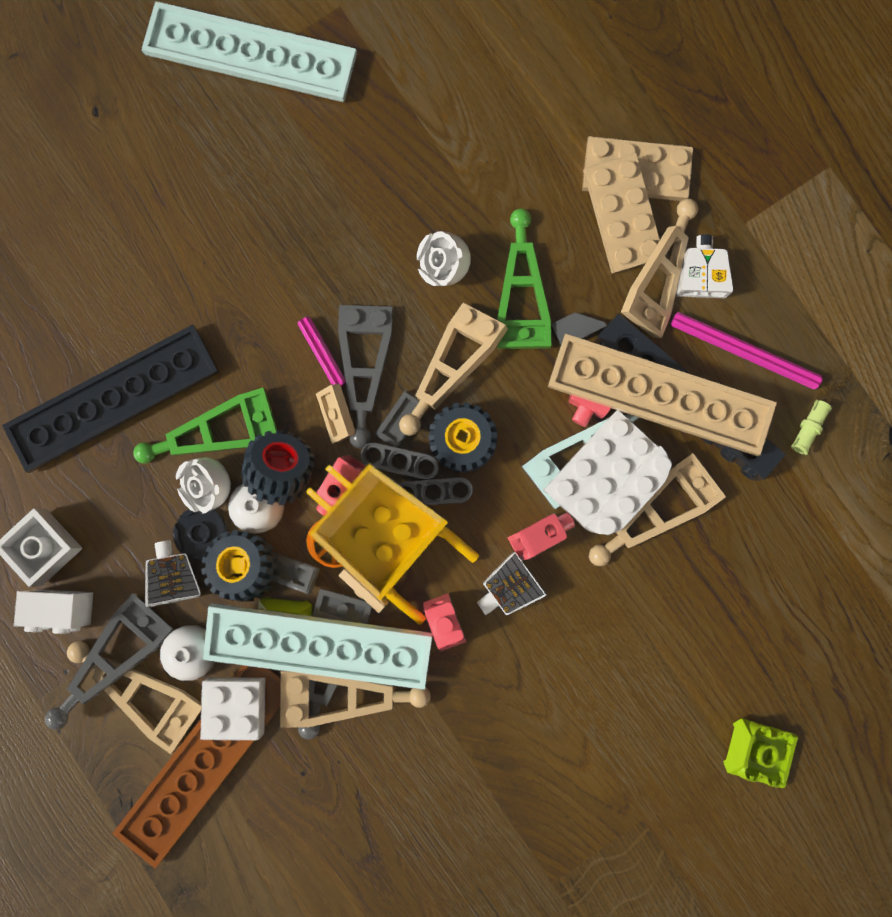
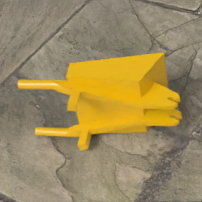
(380, 533)

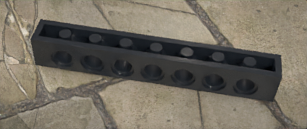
(641, 346)

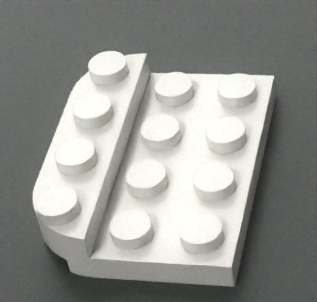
(610, 476)

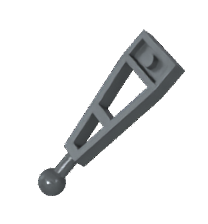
(371, 321)
(335, 607)
(144, 623)

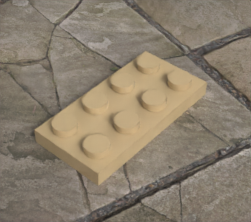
(663, 167)
(622, 211)

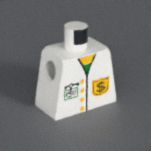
(705, 271)

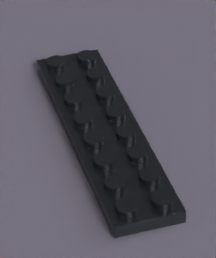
(110, 399)

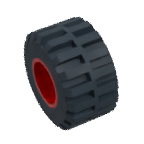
(277, 467)

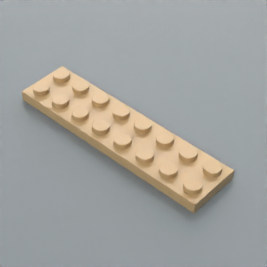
(662, 395)

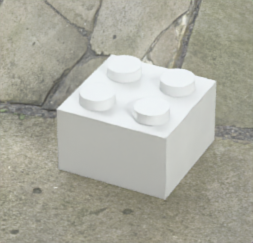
(38, 547)
(53, 610)
(233, 708)

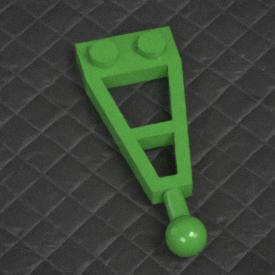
(524, 333)
(256, 413)

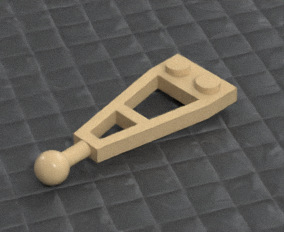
(638, 305)
(473, 325)
(697, 485)
(295, 699)
(176, 720)

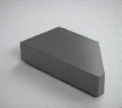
(577, 326)

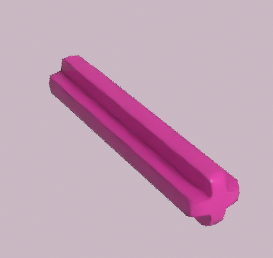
(321, 351)

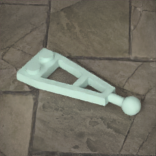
(543, 470)

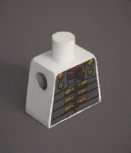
(169, 577)
(510, 587)

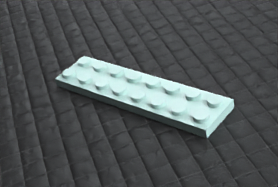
(249, 51)
(317, 646)

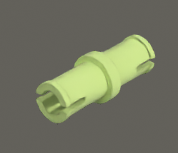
(811, 427)

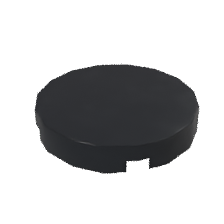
(197, 531)

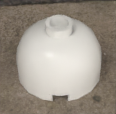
(443, 258)
(203, 484)
(251, 513)
(184, 653)

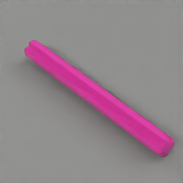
(746, 350)

